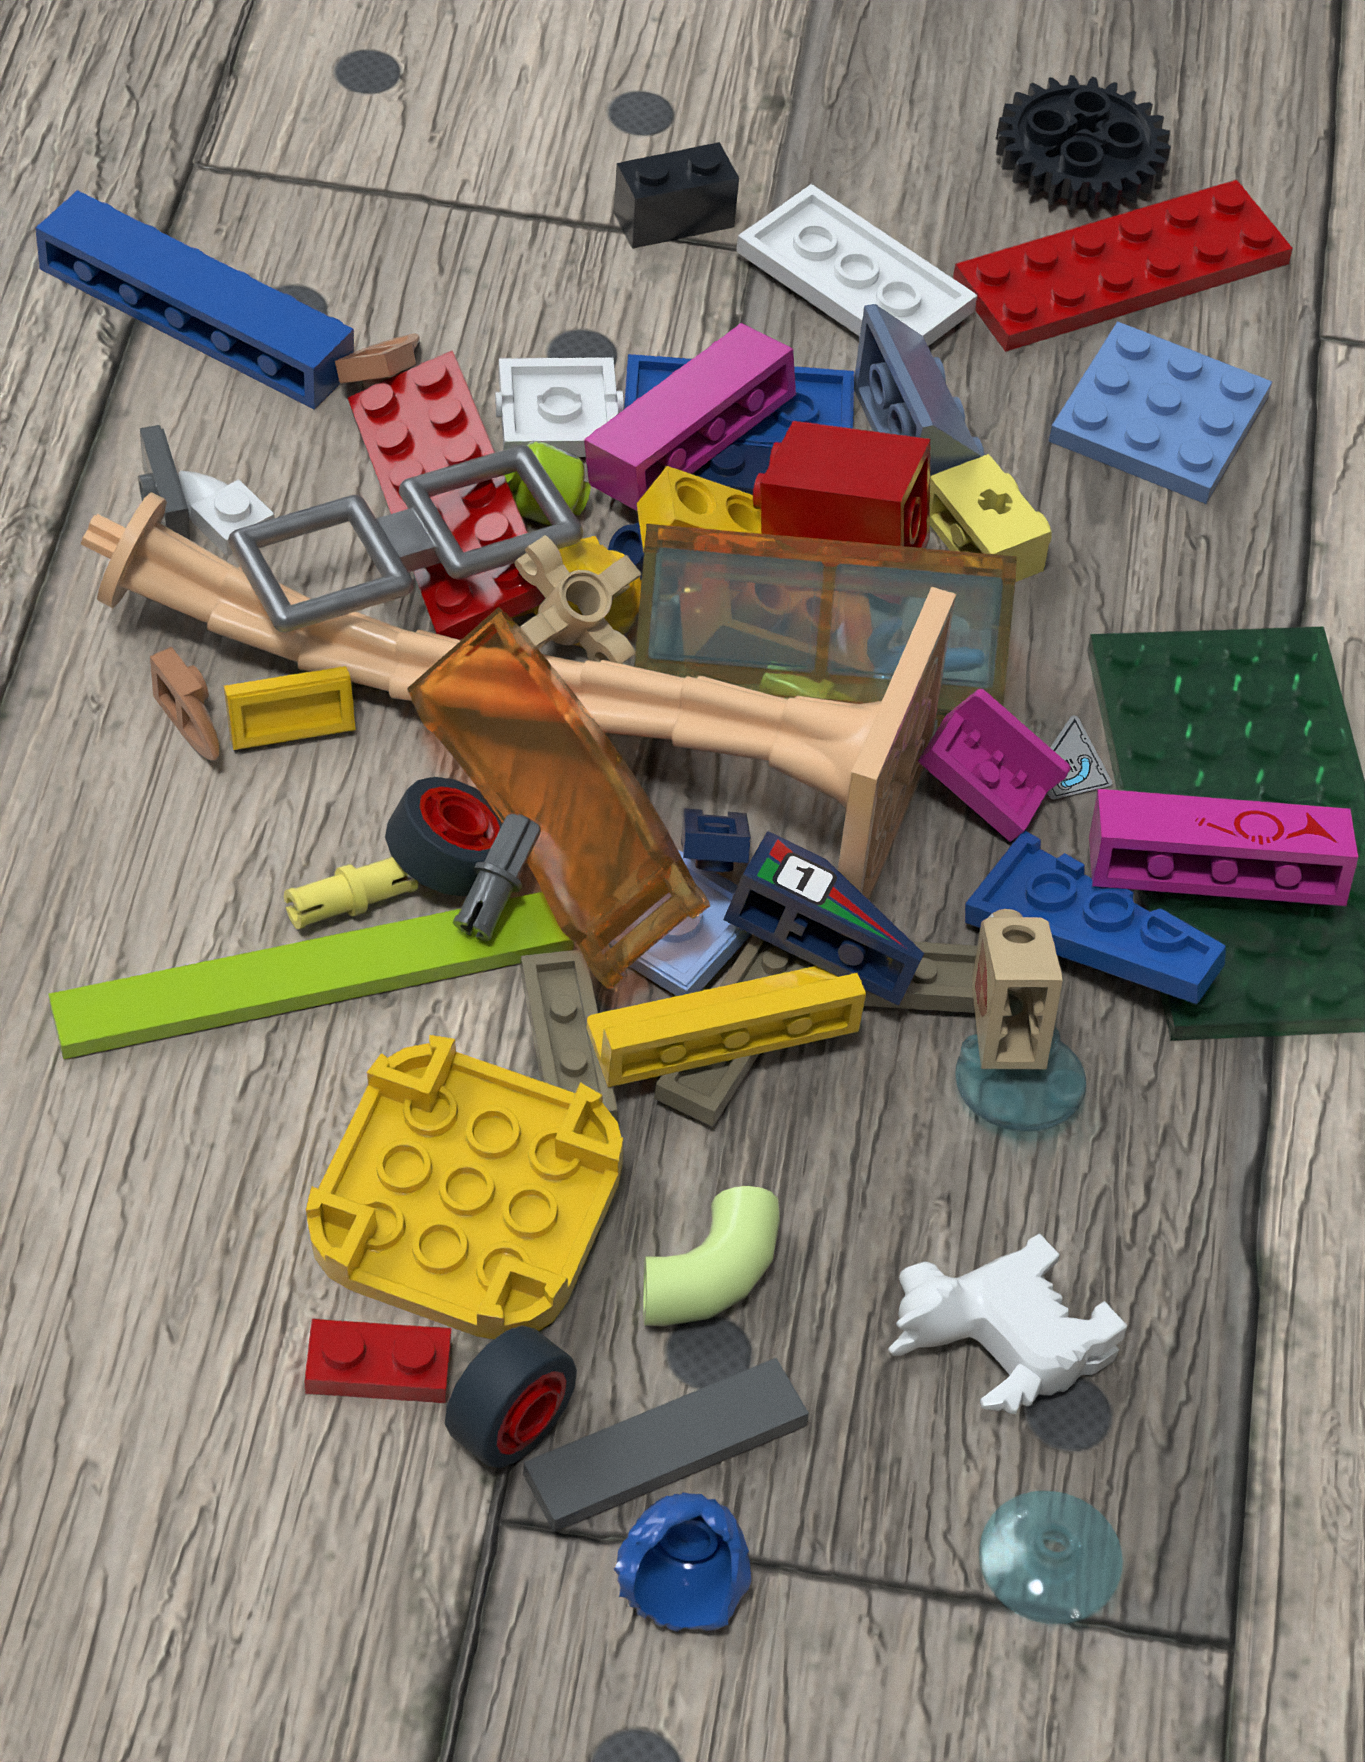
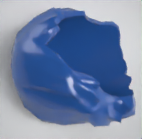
(685, 1563)

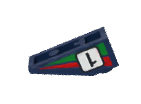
(822, 918)

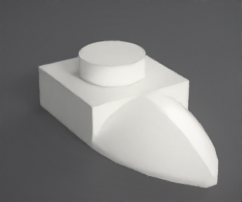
(221, 507)

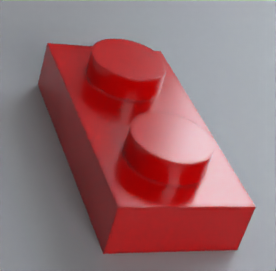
(378, 1361)

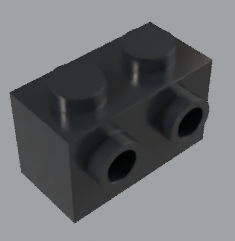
(676, 195)

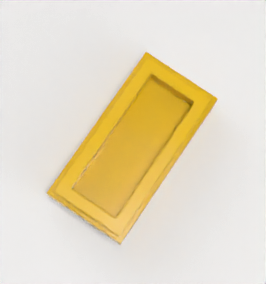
(289, 707)

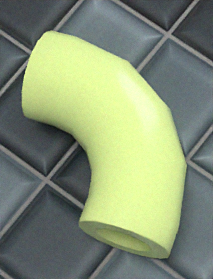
(721, 1268)

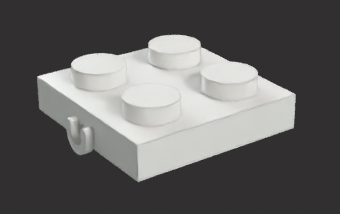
(555, 400)

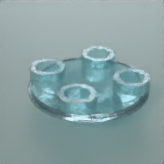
(1022, 1097)

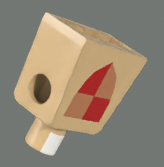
(1020, 960)

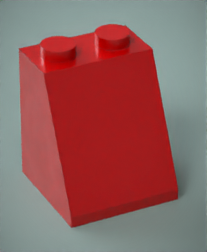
(846, 486)

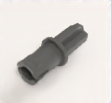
(498, 876)

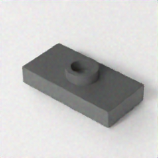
(162, 479)

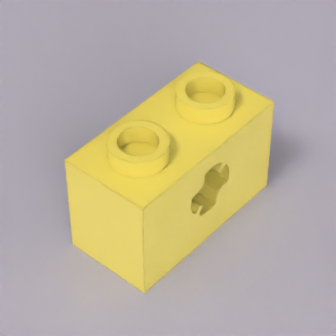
(983, 512)

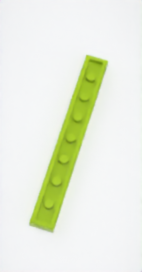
(296, 977)

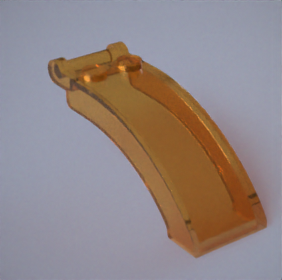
(546, 758)

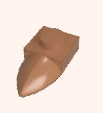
(378, 361)
(182, 695)

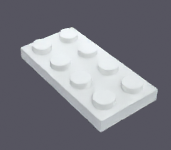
(849, 263)

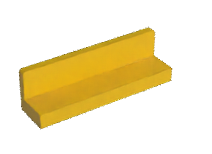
(725, 1023)

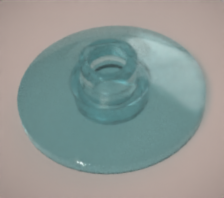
(1043, 1582)

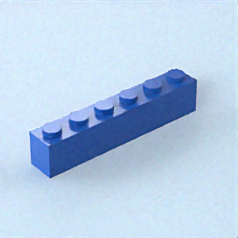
(194, 298)

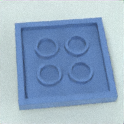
(1160, 412)

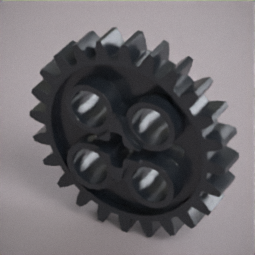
(1083, 143)

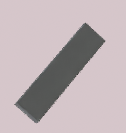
(664, 1444)

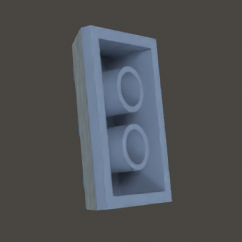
(907, 390)

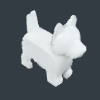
(1014, 1318)

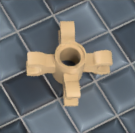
(589, 591)

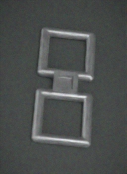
(402, 539)

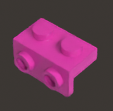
(993, 763)

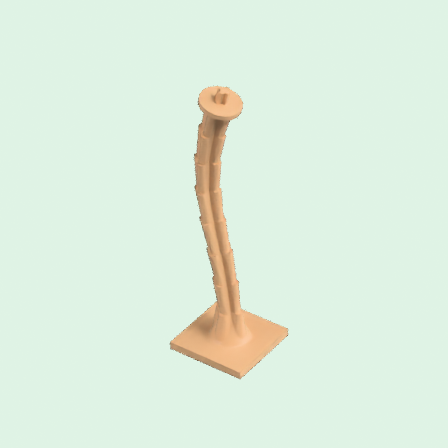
(842, 749)

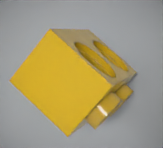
(695, 502)

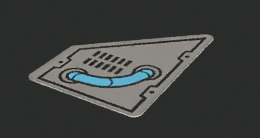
(1086, 770)

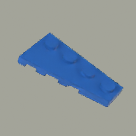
(1098, 923)

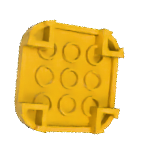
(466, 1191)

